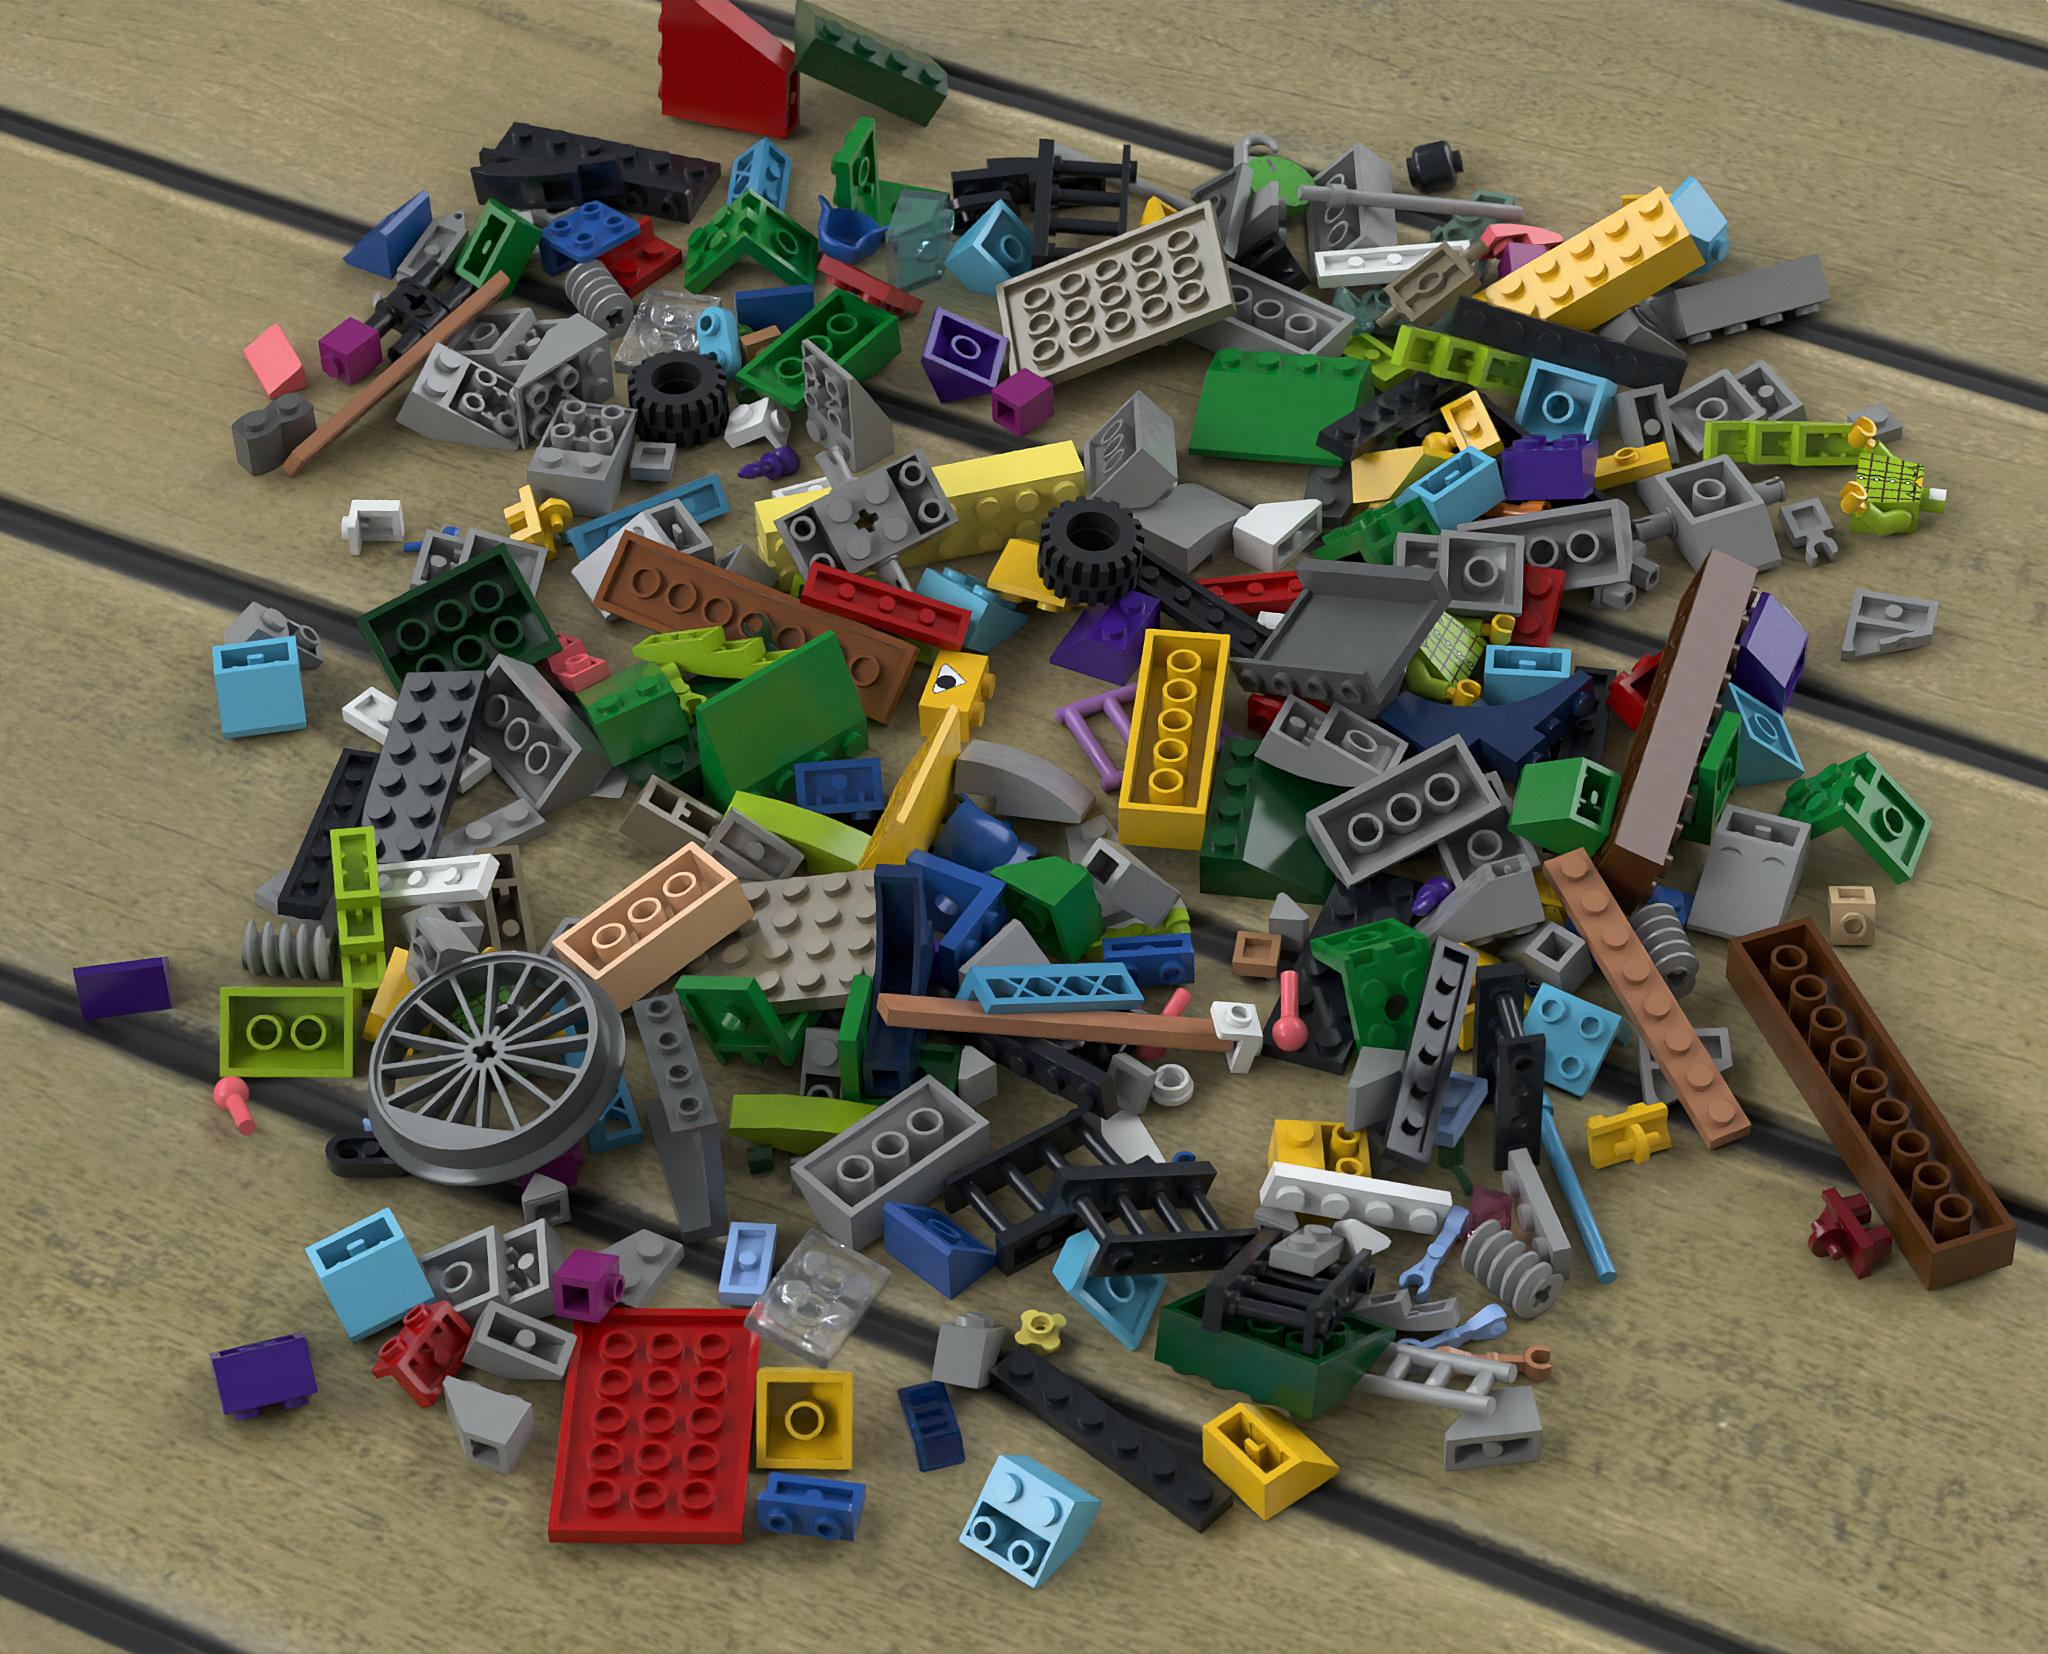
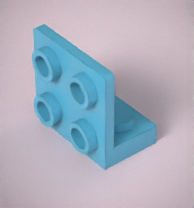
(1575, 1035)

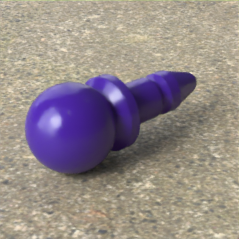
(772, 465)
(1431, 895)

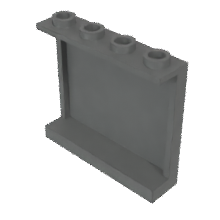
(1346, 632)
(683, 1121)

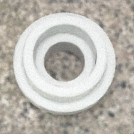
(1172, 1085)

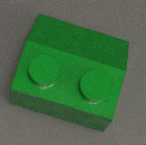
(1053, 904)

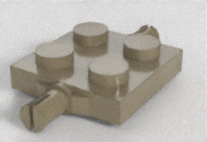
(1432, 286)

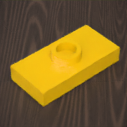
(1631, 465)

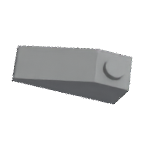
(1372, 1087)

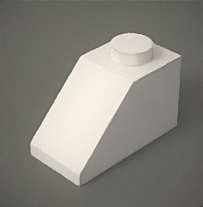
(1276, 532)

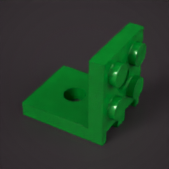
(858, 177)
(752, 228)
(1376, 530)
(1715, 782)
(1860, 799)
(1374, 966)
(740, 1020)
(937, 1059)

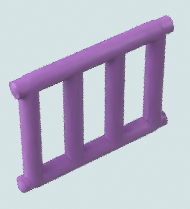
(1110, 703)

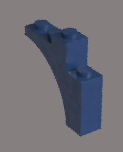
(1496, 735)
(903, 968)

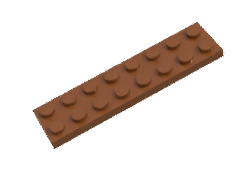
(683, 593)

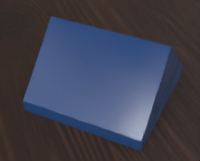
(392, 238)
(773, 306)
(935, 1247)

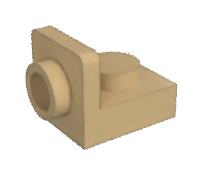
(1852, 915)

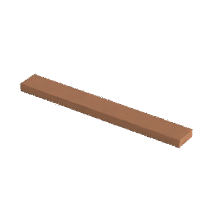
(395, 375)
(1078, 1025)

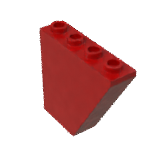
(726, 69)

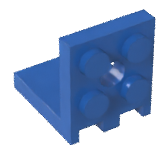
(967, 922)

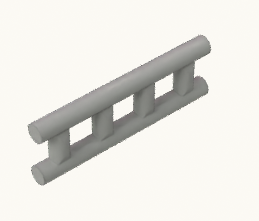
(1434, 1391)

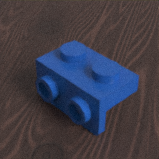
(840, 787)
(1153, 958)
(811, 1506)

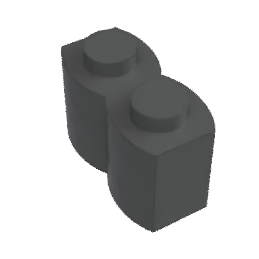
(269, 435)

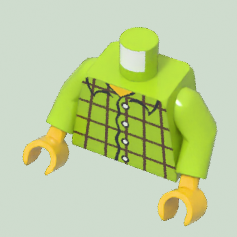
(1886, 488)
(1449, 654)

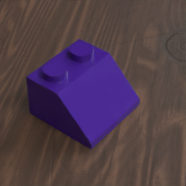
(1109, 638)
(264, 1375)

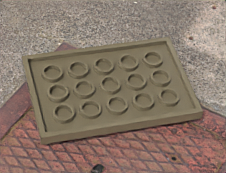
(1117, 297)
(798, 945)

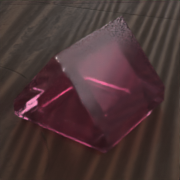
(1488, 1205)

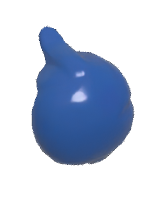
(847, 233)

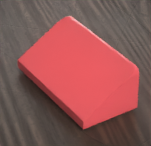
(275, 363)

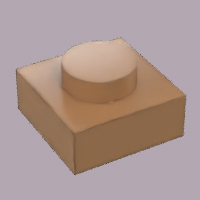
(756, 342)
(1257, 954)

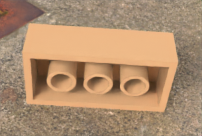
(656, 925)

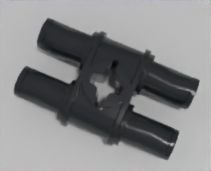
(415, 309)

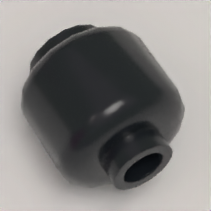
(1434, 166)

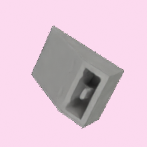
(567, 365)
(461, 403)
(843, 412)
(583, 456)
(665, 524)
(1749, 873)
(1488, 902)

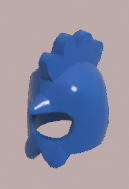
(979, 840)

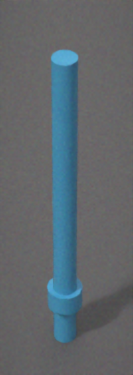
(1575, 1196)

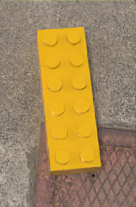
(1603, 267)
(1174, 739)

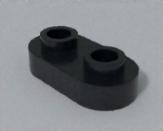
(976, 206)
(359, 1156)

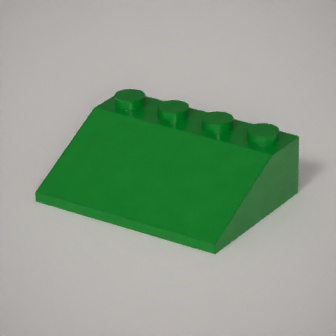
(1276, 405)
(777, 717)

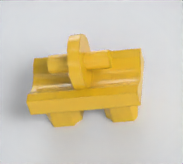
(535, 522)
(1628, 1135)

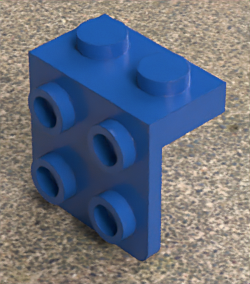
(583, 236)

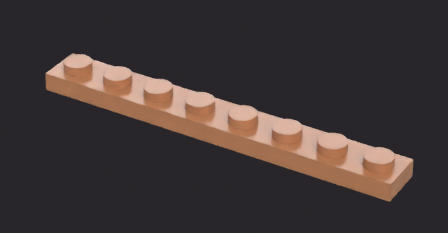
(1646, 999)

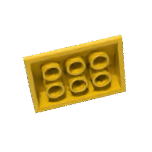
(919, 799)

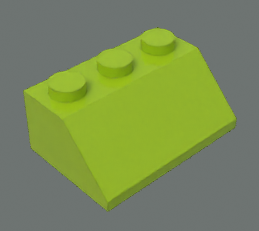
(290, 1031)

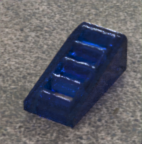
(933, 1427)

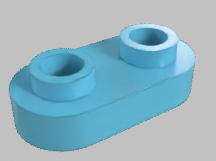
(719, 339)

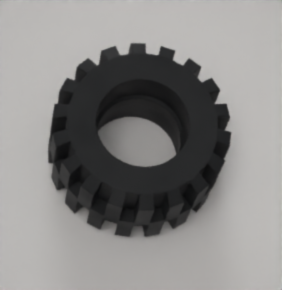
(679, 398)
(1090, 551)

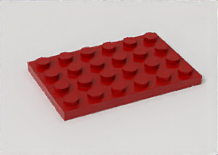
(657, 1428)

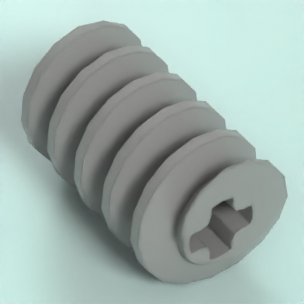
(600, 298)
(1667, 946)
(289, 952)
(1510, 1270)

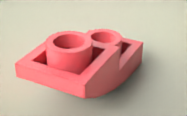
(1498, 235)
(573, 665)

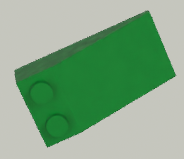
(844, 328)
(633, 711)

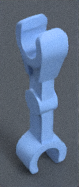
(1422, 1274)
(1482, 1326)

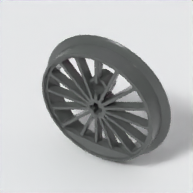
(510, 1041)

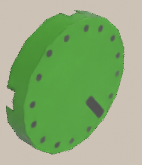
(1289, 177)

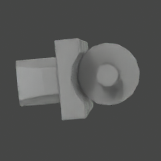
(1622, 595)

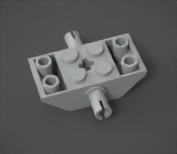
(899, 501)
(1709, 509)

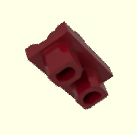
(1841, 1236)

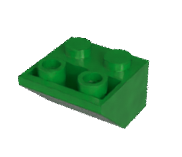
(497, 243)
(1565, 804)

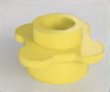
(1040, 1332)

